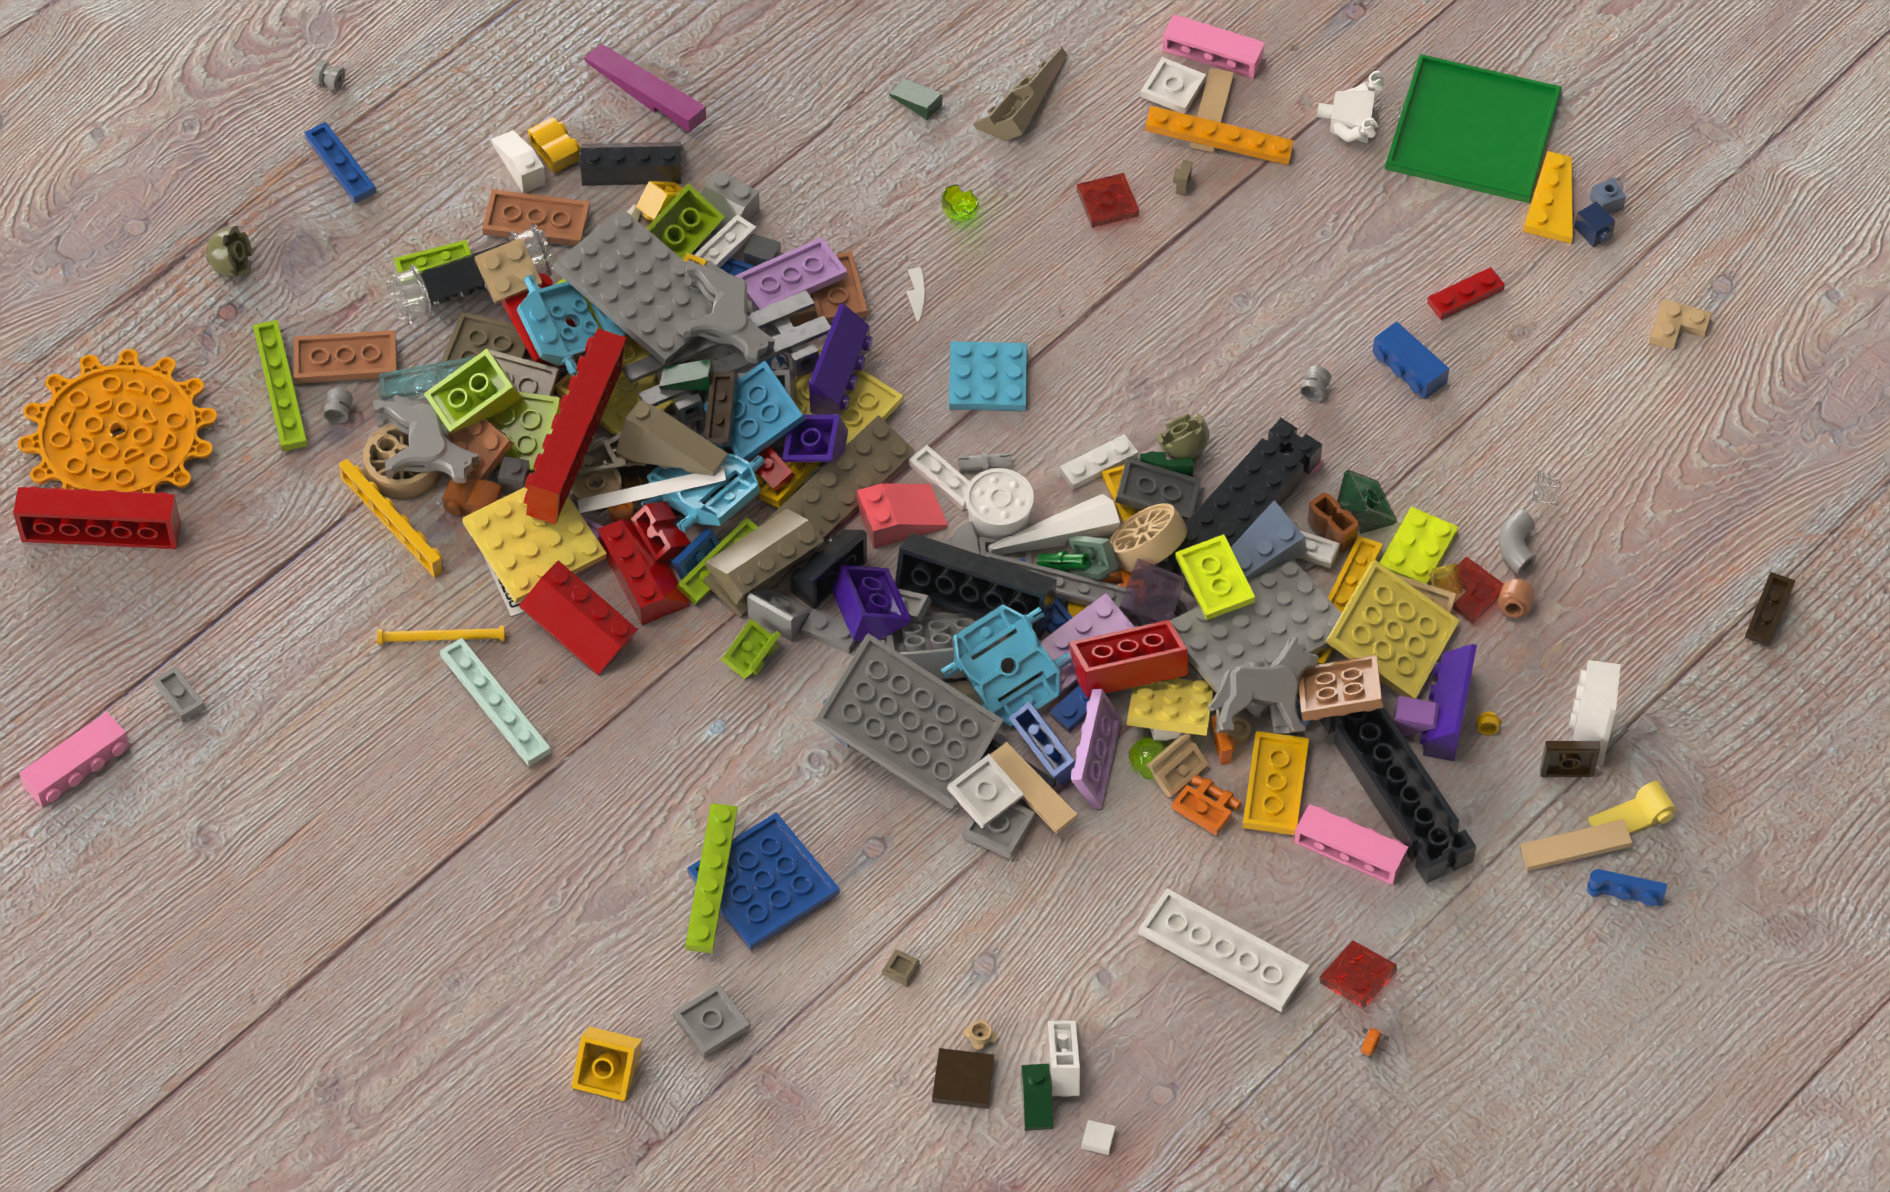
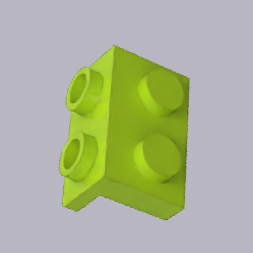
(749, 649)

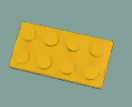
(1275, 783)

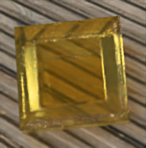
(1446, 578)

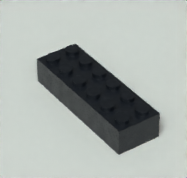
(972, 581)

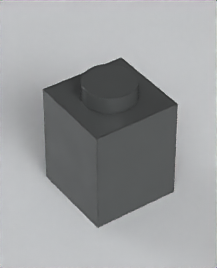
(761, 250)
(513, 474)

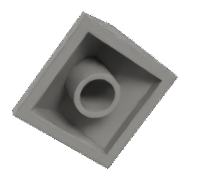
(777, 612)

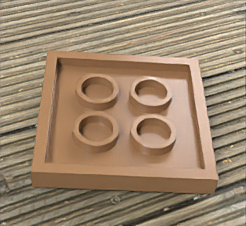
(1340, 688)

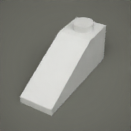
(520, 161)
(1064, 1058)

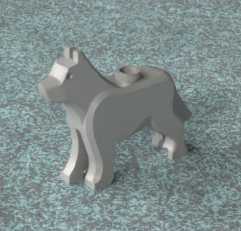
(730, 312)
(428, 441)
(1265, 686)

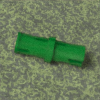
(1064, 561)

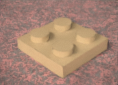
(505, 270)

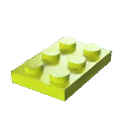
(1418, 545)
(1215, 577)

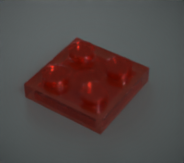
(1107, 200)
(1358, 973)

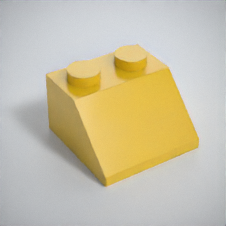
(606, 1063)

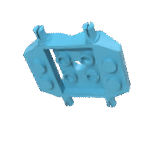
(545, 318)
(719, 507)
(1022, 647)

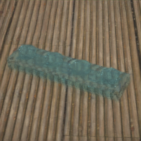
(416, 379)

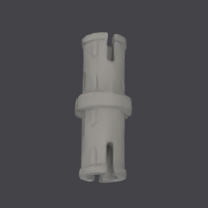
(984, 462)

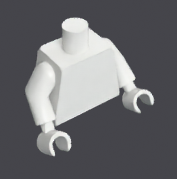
(1353, 110)

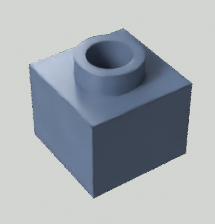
(1608, 195)

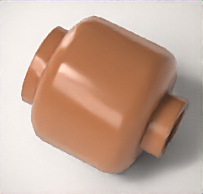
(1516, 598)

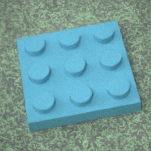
(987, 376)

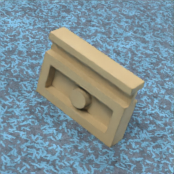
(1177, 764)

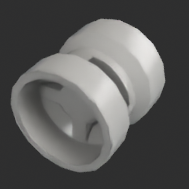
(330, 75)
(1315, 382)
(337, 408)

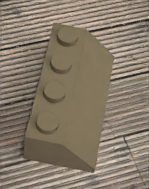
(764, 554)

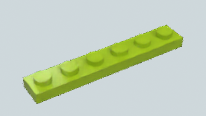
(280, 385)
(711, 878)

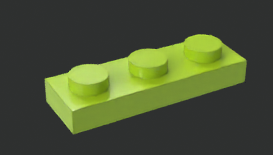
(432, 257)

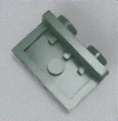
(1100, 553)

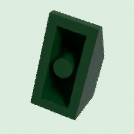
(1036, 1096)

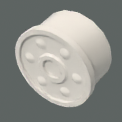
(999, 503)

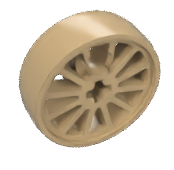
(398, 489)
(1148, 536)

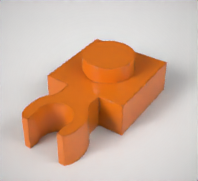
(1223, 744)

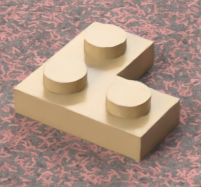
(1675, 318)

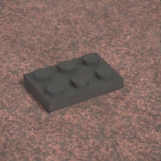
(1149, 485)

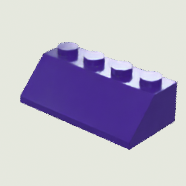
(839, 363)
(1451, 696)

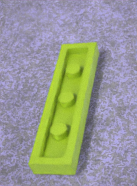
(693, 585)

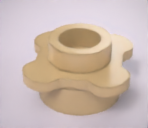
(980, 1027)

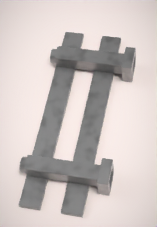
(804, 359)

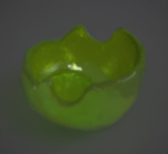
(959, 204)
(1142, 753)

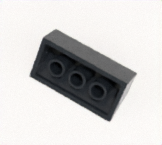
(630, 163)

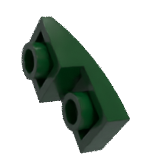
(1183, 466)

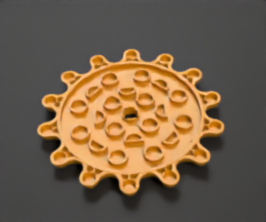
(143, 401)

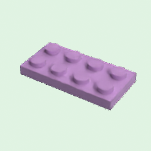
(793, 272)
(1096, 619)
(1096, 748)

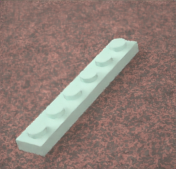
(495, 702)

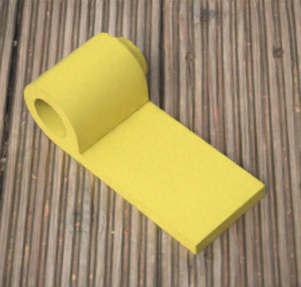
(1647, 809)

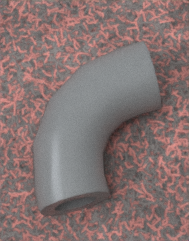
(1513, 541)

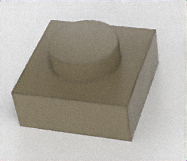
(1182, 177)

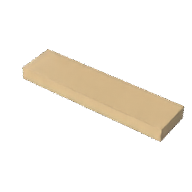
(1214, 99)
(1036, 791)
(1575, 845)

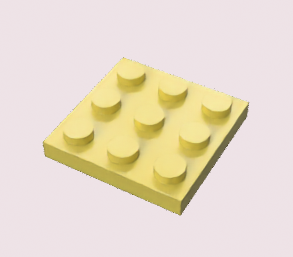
(1171, 706)

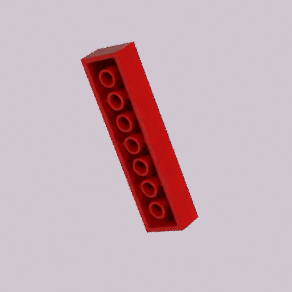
(574, 426)

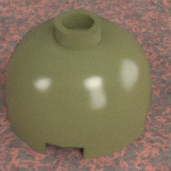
(229, 252)
(1185, 437)

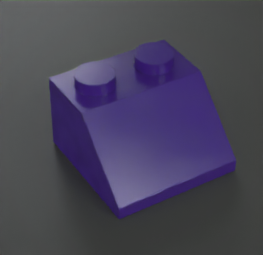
(816, 439)

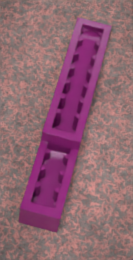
(647, 88)

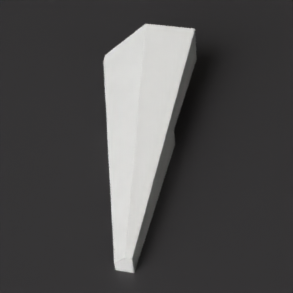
(1088, 519)

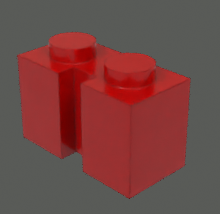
(658, 532)

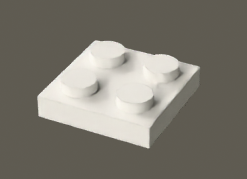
(1173, 85)
(985, 791)

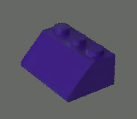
(869, 601)

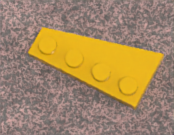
(1552, 201)

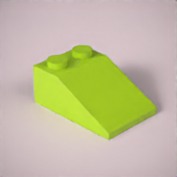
(473, 393)

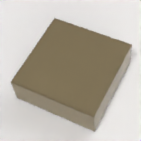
(901, 967)

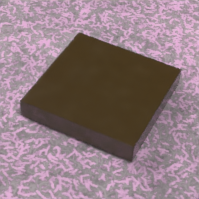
(1569, 758)
(963, 1078)

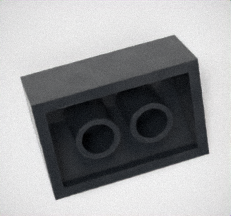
(815, 579)

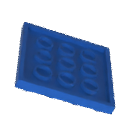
(770, 882)

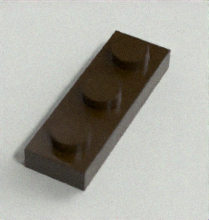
(721, 408)
(1770, 609)

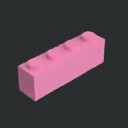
(1213, 46)
(74, 759)
(1351, 844)

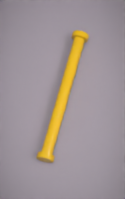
(437, 635)

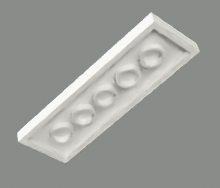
(1224, 950)

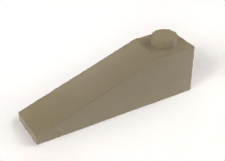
(661, 440)

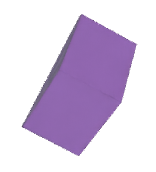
(1415, 715)

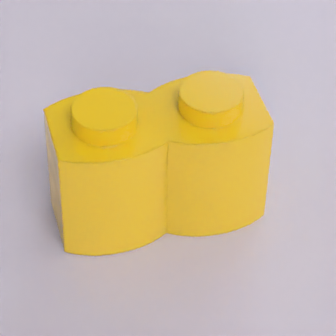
(554, 145)

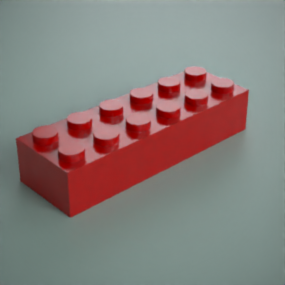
(97, 517)

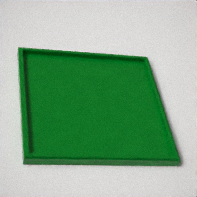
(1473, 128)

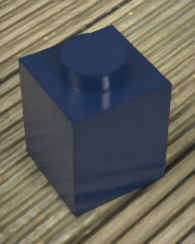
(1594, 224)

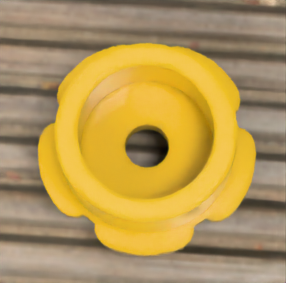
(1488, 723)

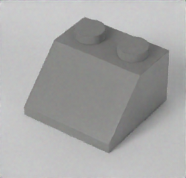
(730, 198)

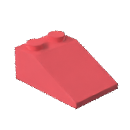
(897, 510)

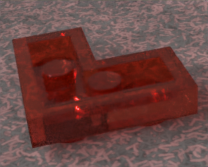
(1481, 590)

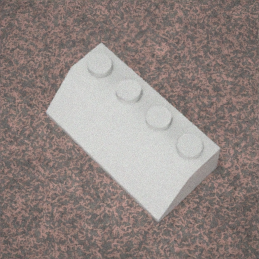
(1595, 704)

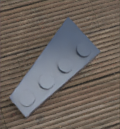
(1268, 542)

